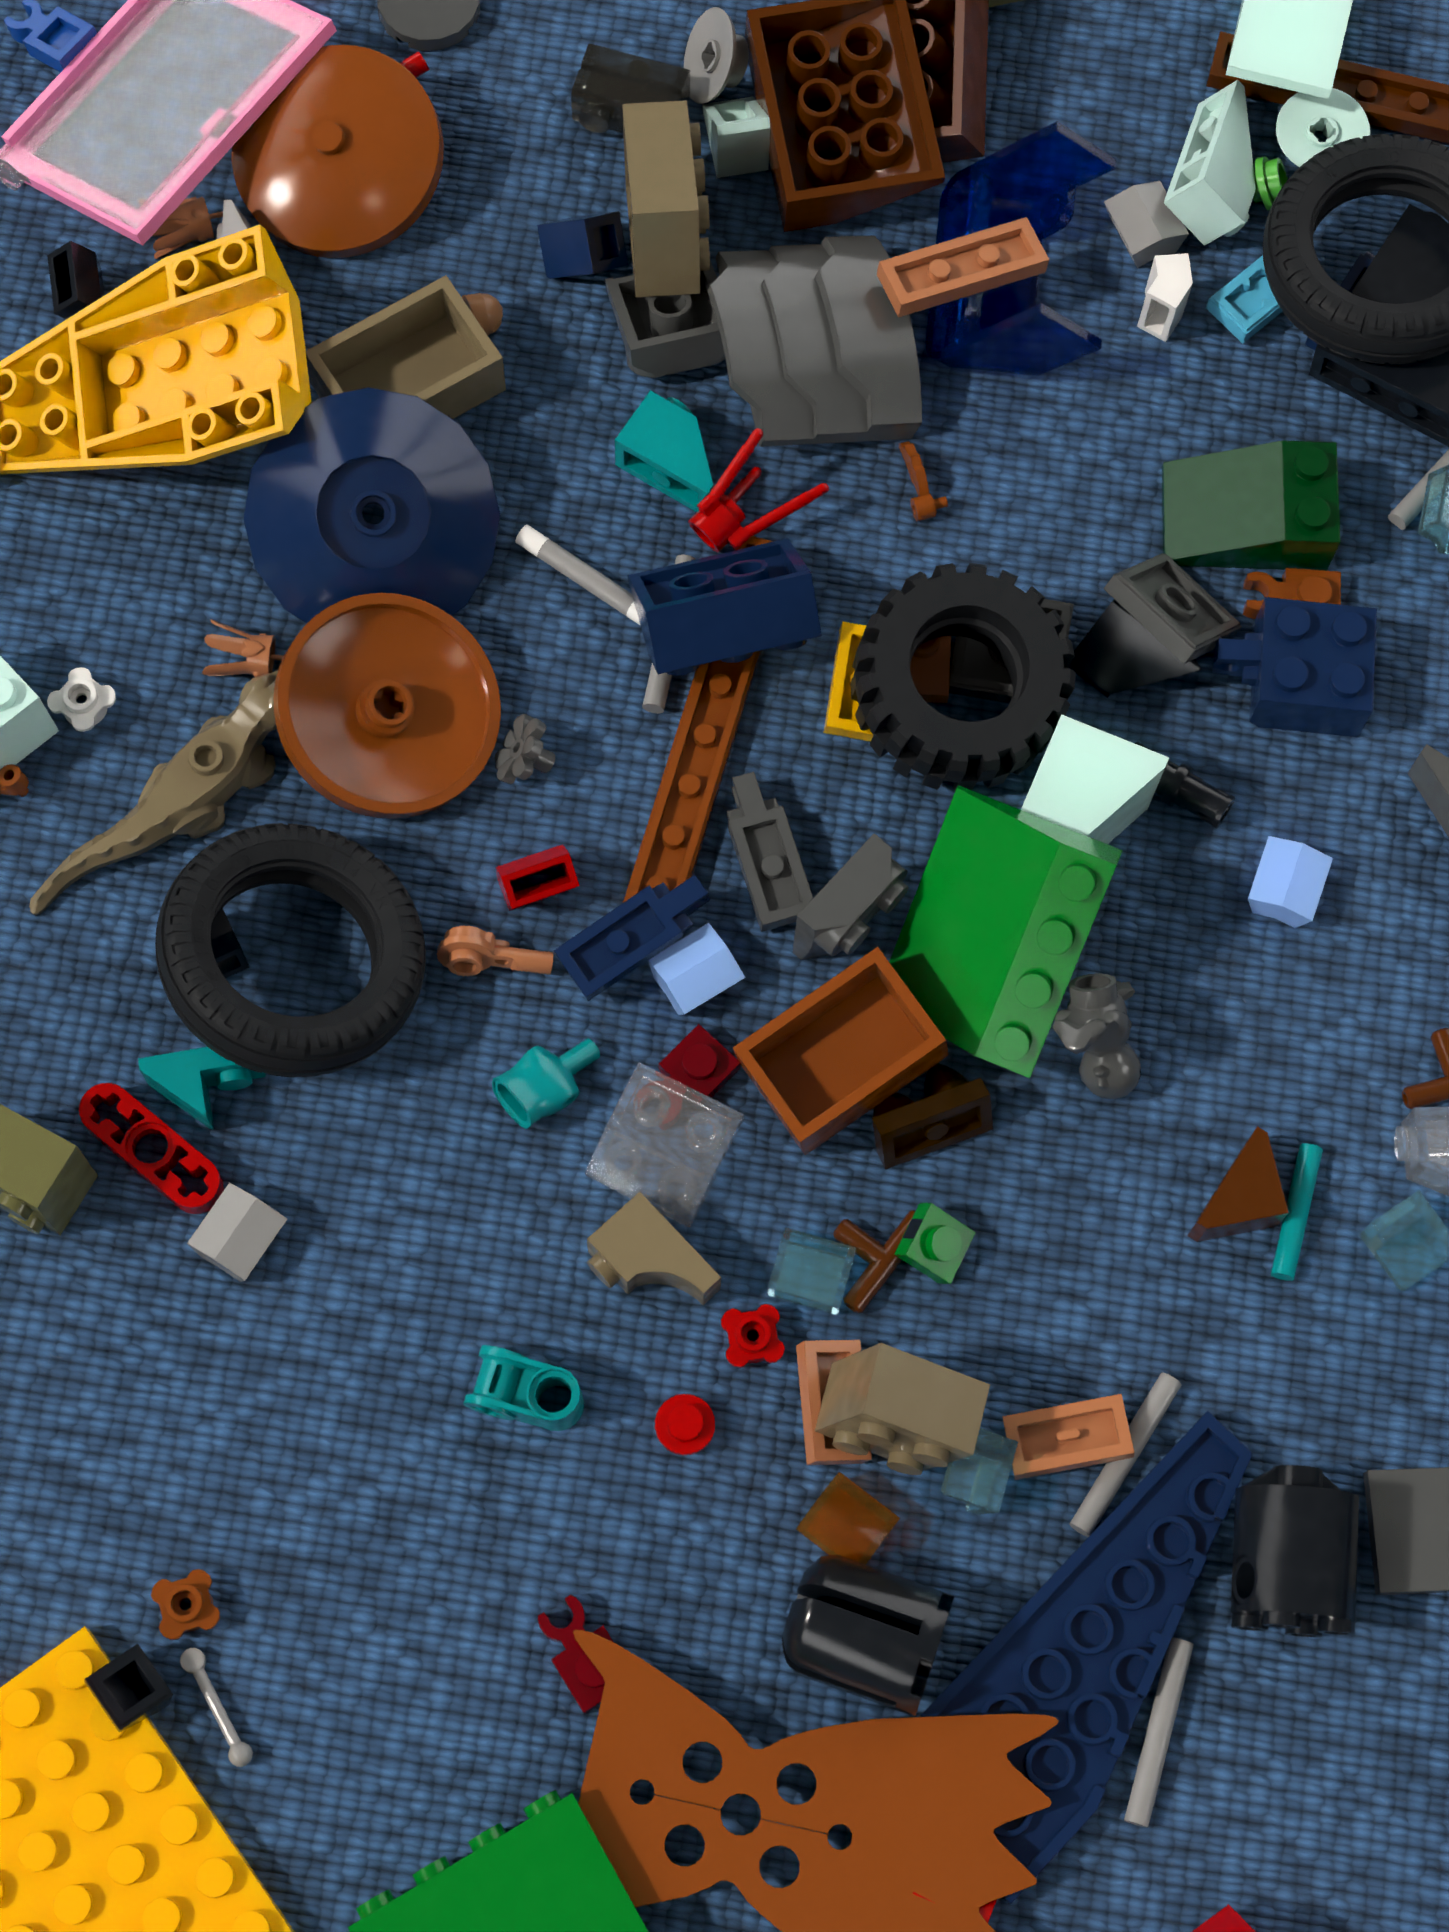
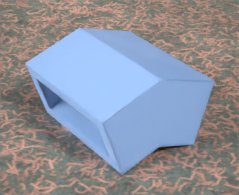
(1289, 881)
(695, 969)

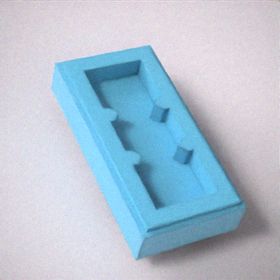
(1245, 302)

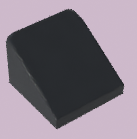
(129, 1688)

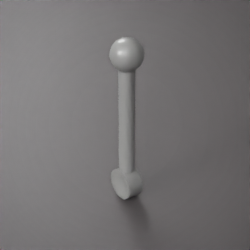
(194, 1662)

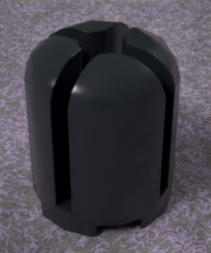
(865, 1631)

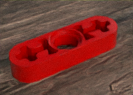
(130, 1110)

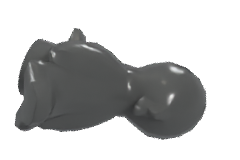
(1100, 1026)

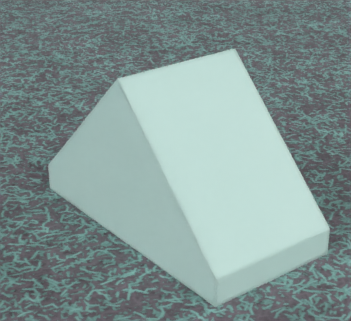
(738, 136)

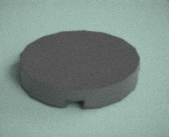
(428, 23)

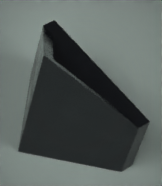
(1124, 655)

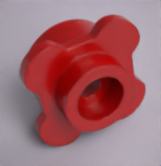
(743, 1350)

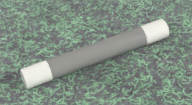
(578, 571)

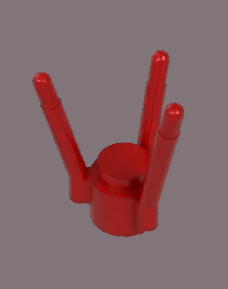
(721, 517)

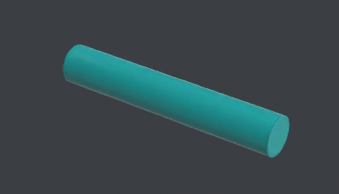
(1298, 1206)

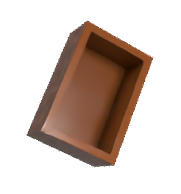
(841, 1050)

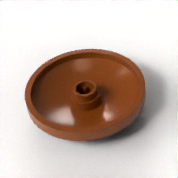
(342, 155)
(387, 705)

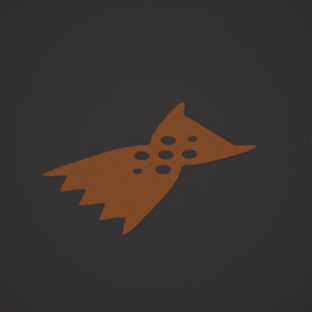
(907, 1788)

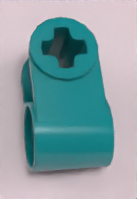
(512, 1387)

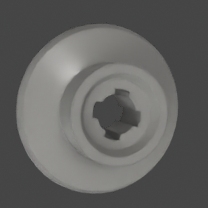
(714, 56)

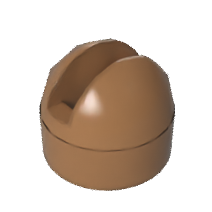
(486, 310)

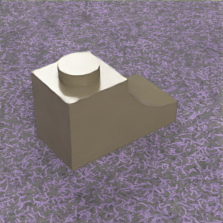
(645, 1249)

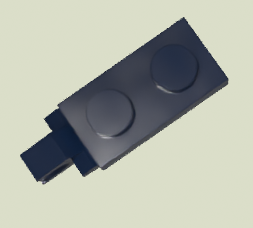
(630, 935)

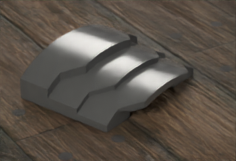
(817, 343)

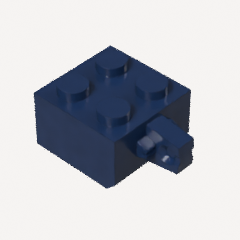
(1306, 666)

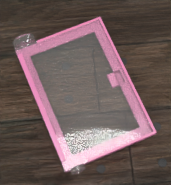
(157, 105)

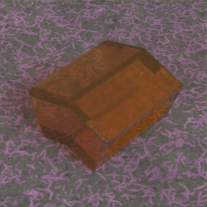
(848, 1521)

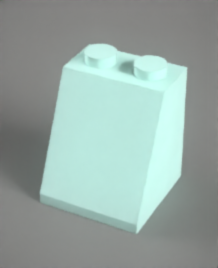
(1093, 781)

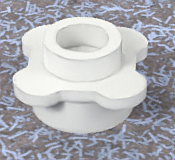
(87, 714)

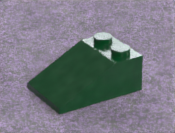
(1253, 507)

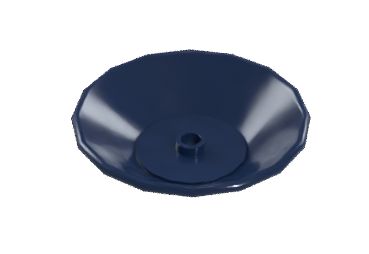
(359, 452)

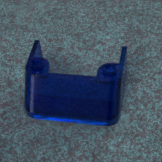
(1004, 325)

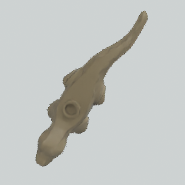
(185, 792)

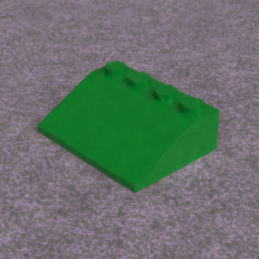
(1000, 926)

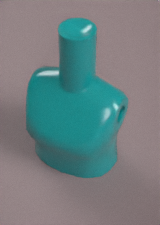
(542, 1082)

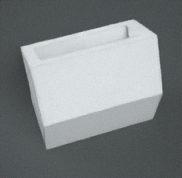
(1166, 295)

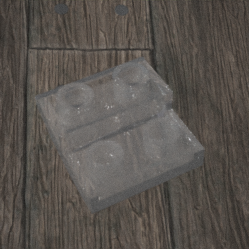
(664, 1144)

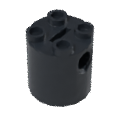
(1295, 1554)

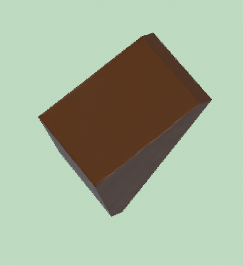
(1247, 1196)

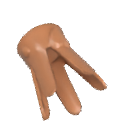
(185, 225)
(257, 649)

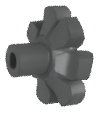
(523, 751)

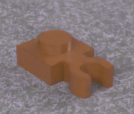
(1296, 585)

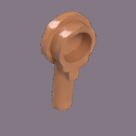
(472, 950)

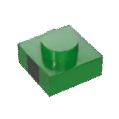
(935, 1243)

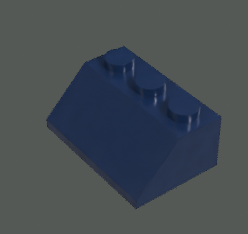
(725, 607)

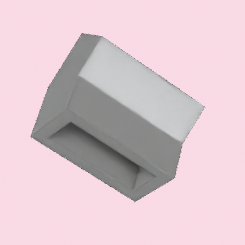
(1146, 222)
(236, 1232)

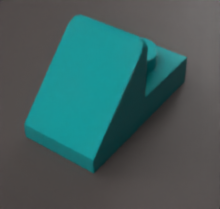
(187, 1074)

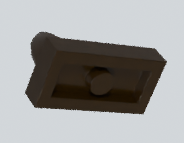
(947, 1115)

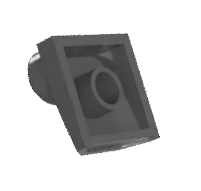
(666, 331)
(849, 901)

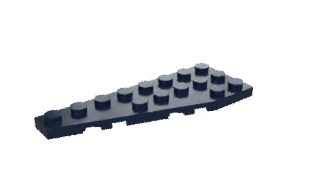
(1099, 1636)

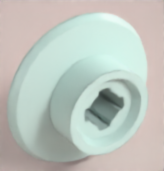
(1303, 114)

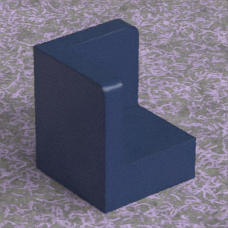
(582, 245)

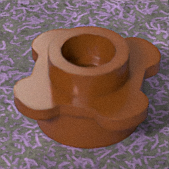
(201, 1613)

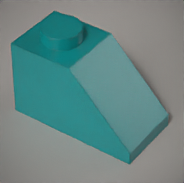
(665, 450)

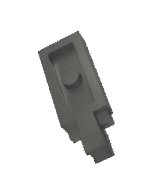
(767, 855)

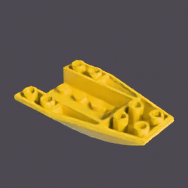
(163, 367)

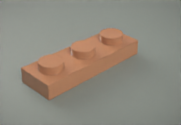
(962, 267)

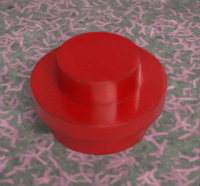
(685, 1424)

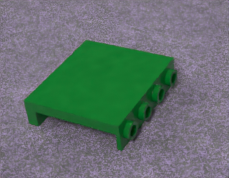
(522, 1880)

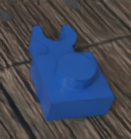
(53, 37)

